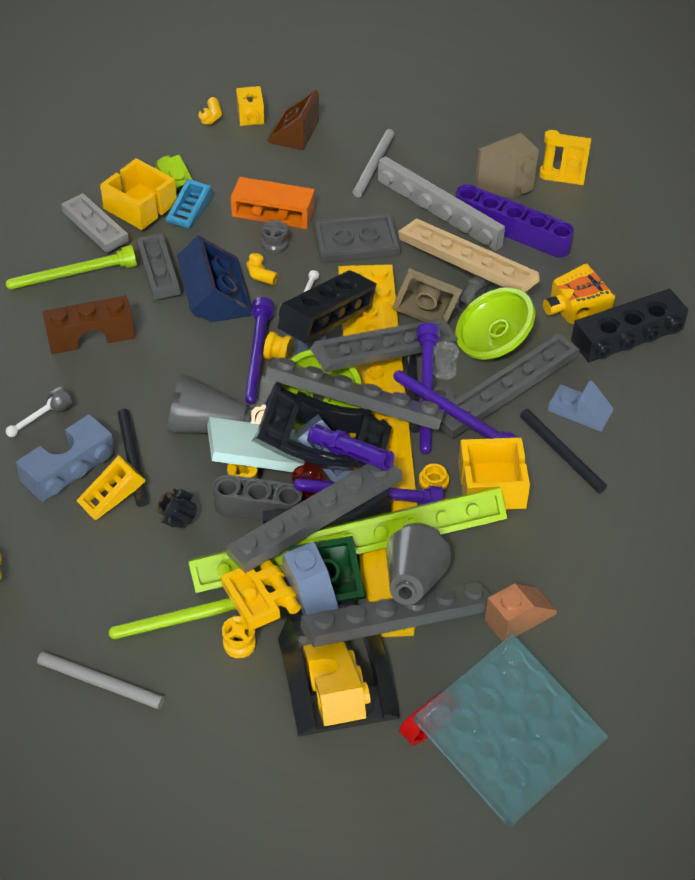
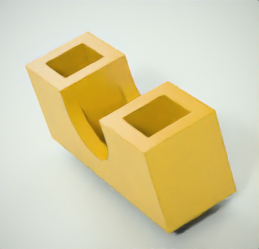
(336, 682)

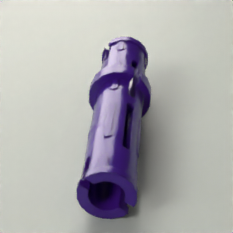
(340, 443)

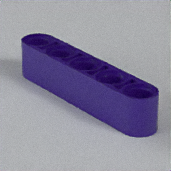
(521, 222)

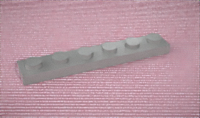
(441, 203)

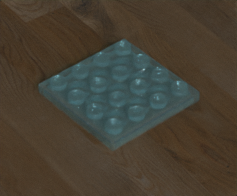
(510, 729)

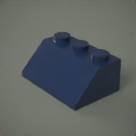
(213, 282)

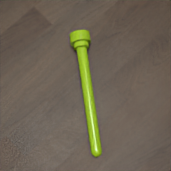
(124, 257)
(171, 618)

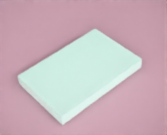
(233, 444)

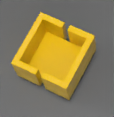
(143, 195)
(495, 464)

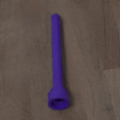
(262, 311)
(427, 336)
(450, 408)
(423, 496)

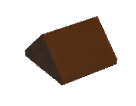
(297, 123)

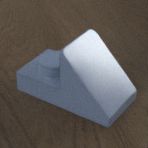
(582, 407)

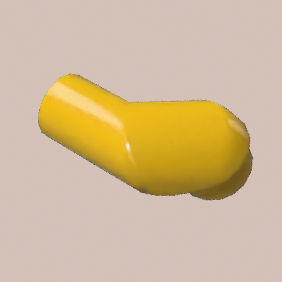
(211, 113)
(258, 272)

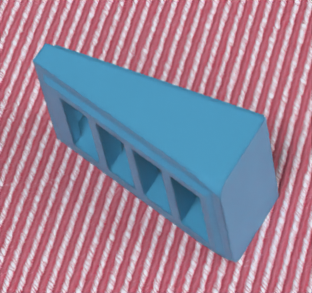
(190, 189)

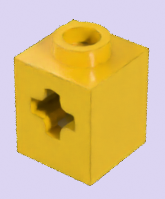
(250, 112)

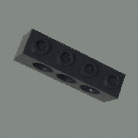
(326, 306)
(629, 325)

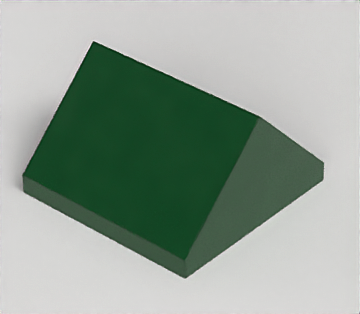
(342, 566)

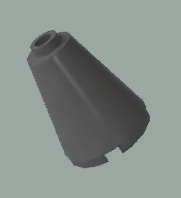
(197, 402)
(415, 561)

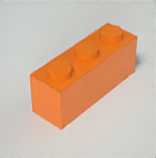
(273, 201)

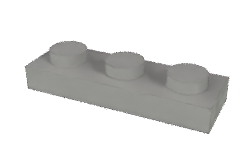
(95, 222)

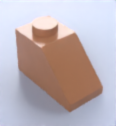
(517, 610)

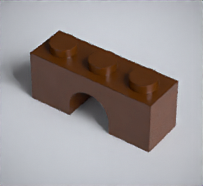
(107, 315)

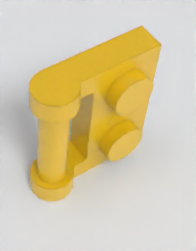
(573, 158)

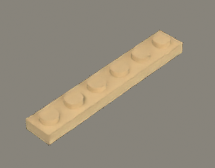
(468, 256)

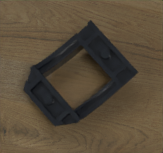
(286, 407)
(305, 707)

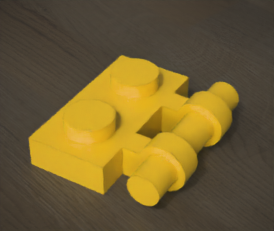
(253, 600)

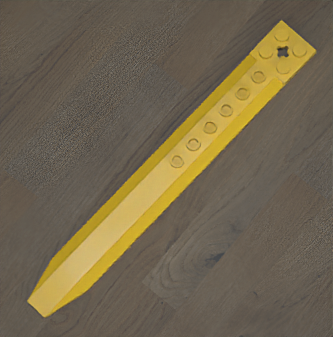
(380, 373)

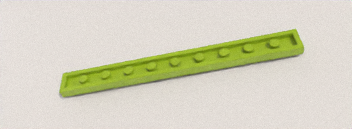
(374, 531)

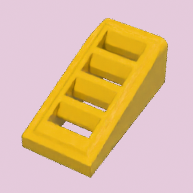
(124, 487)

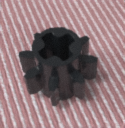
(176, 508)

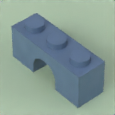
(49, 473)

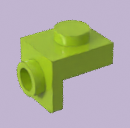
(174, 168)

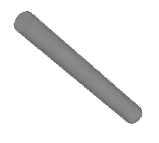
(373, 163)
(100, 680)

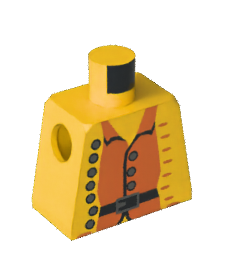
(578, 295)

